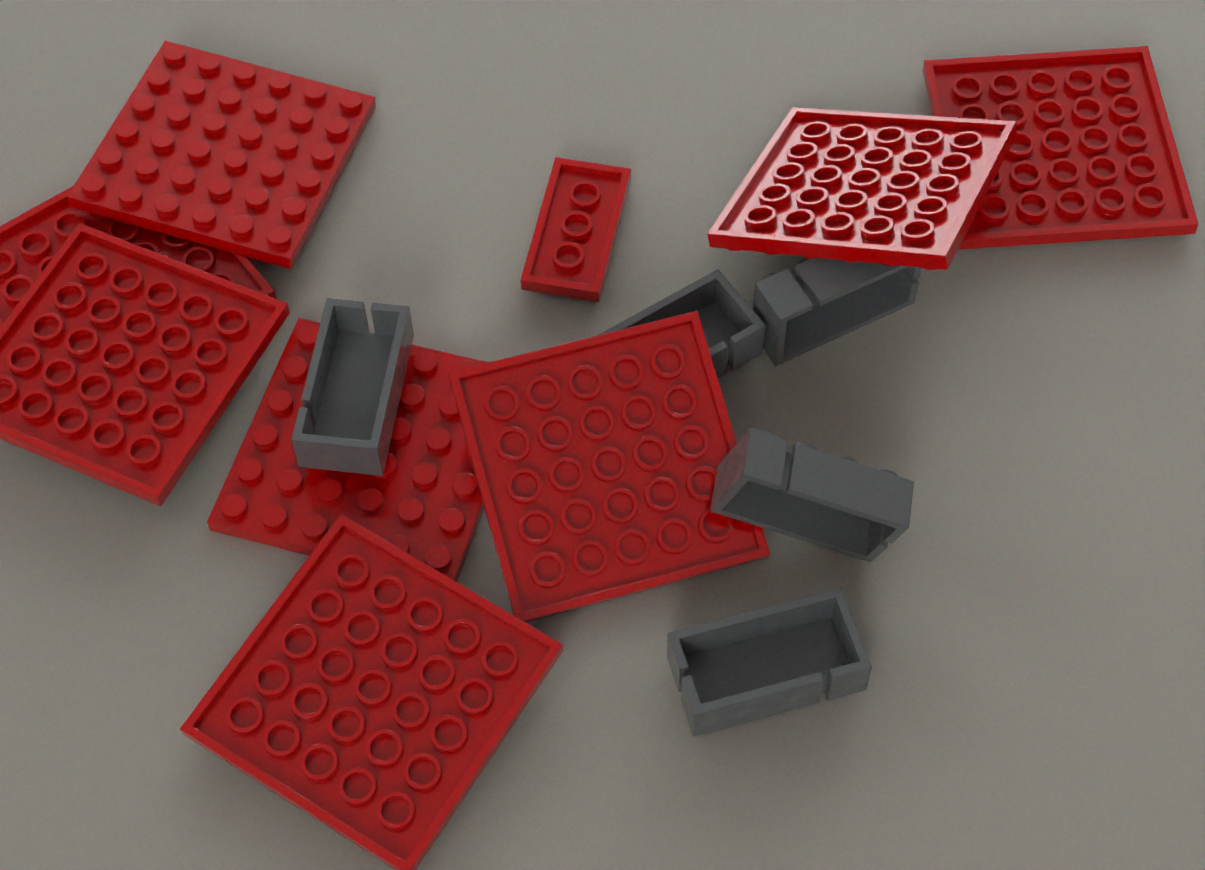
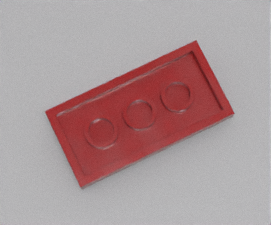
(576, 229)

